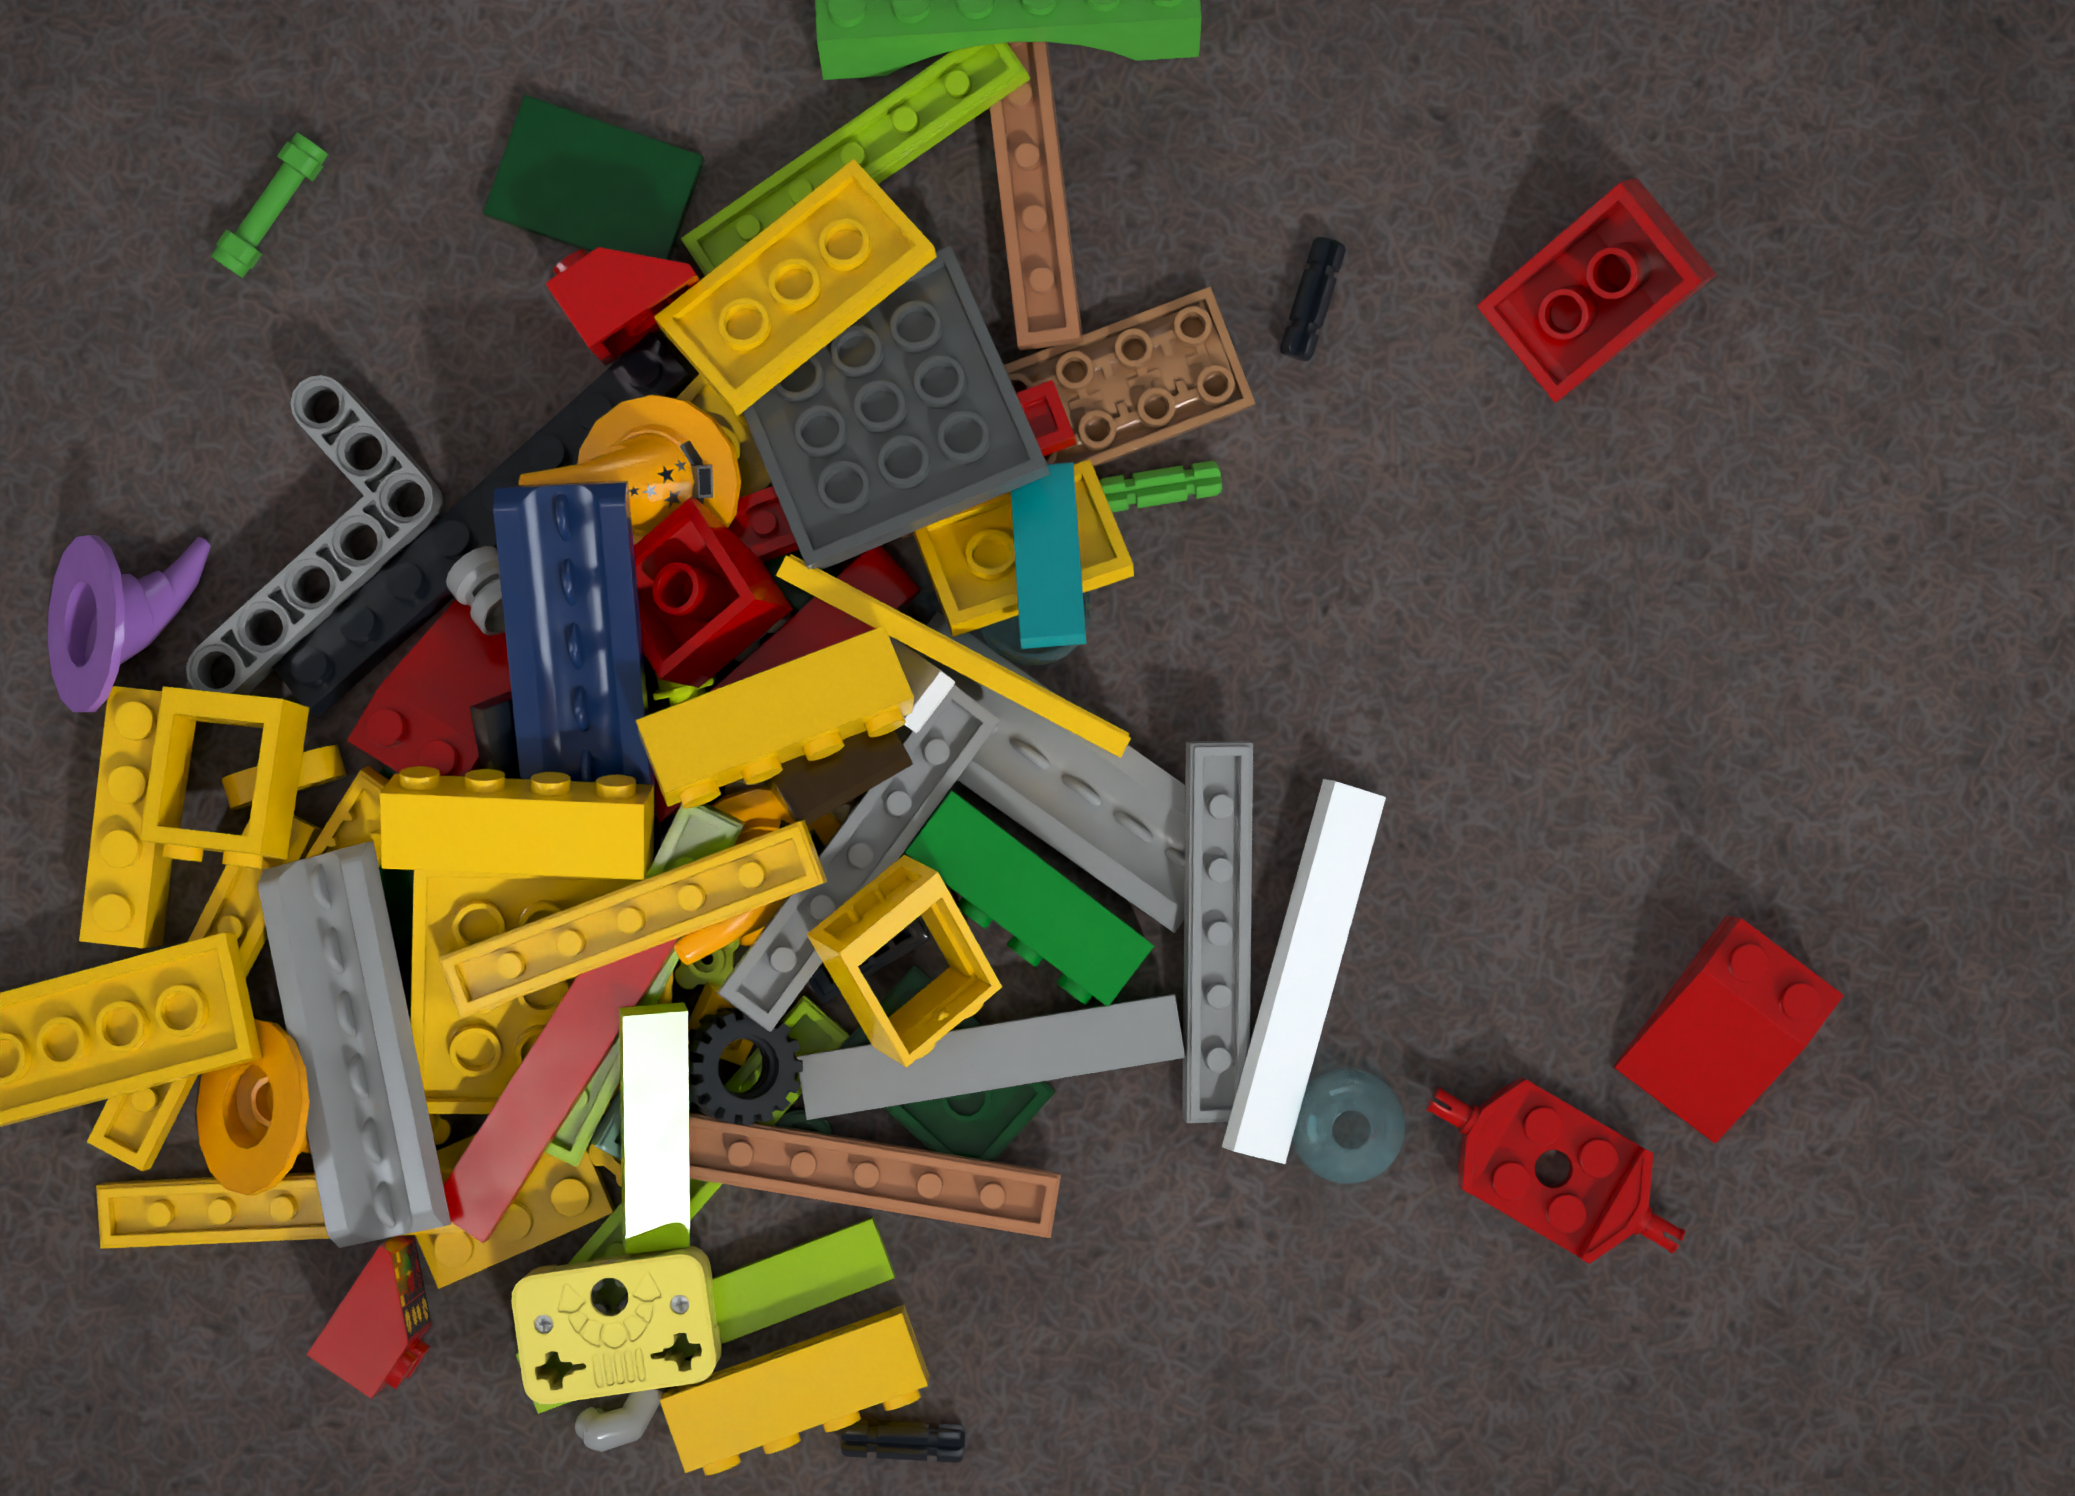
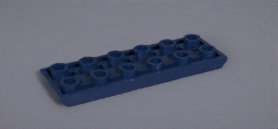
(573, 630)

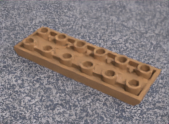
(1141, 379)

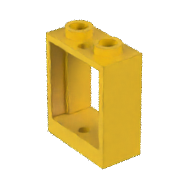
(275, 784)
(875, 918)

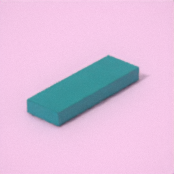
(1048, 560)

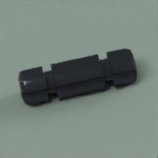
(1312, 299)
(903, 1441)

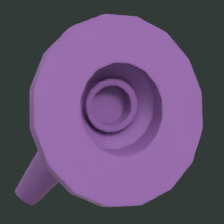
(109, 616)

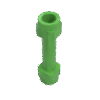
(300, 160)

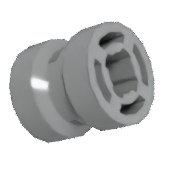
(477, 583)

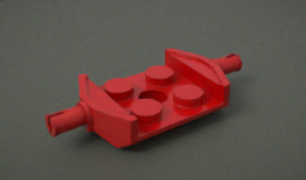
(1606, 1181)

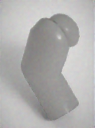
(619, 1426)

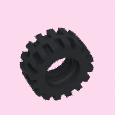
(775, 1079)

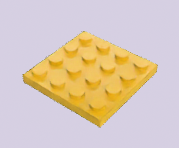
(475, 1057)

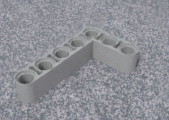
(332, 549)

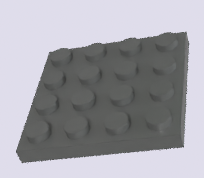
(895, 422)

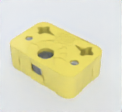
(614, 1345)

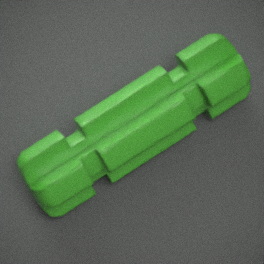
(1162, 486)

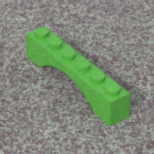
(887, 35)

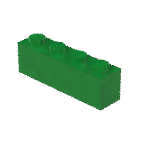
(1030, 900)

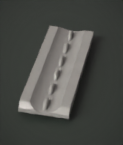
(1097, 809)
(357, 1044)

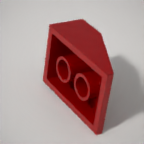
(1596, 288)
(425, 702)
(1727, 1028)

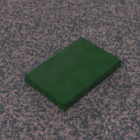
(592, 183)
(963, 1124)

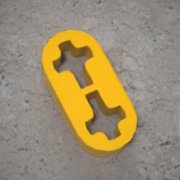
(317, 768)

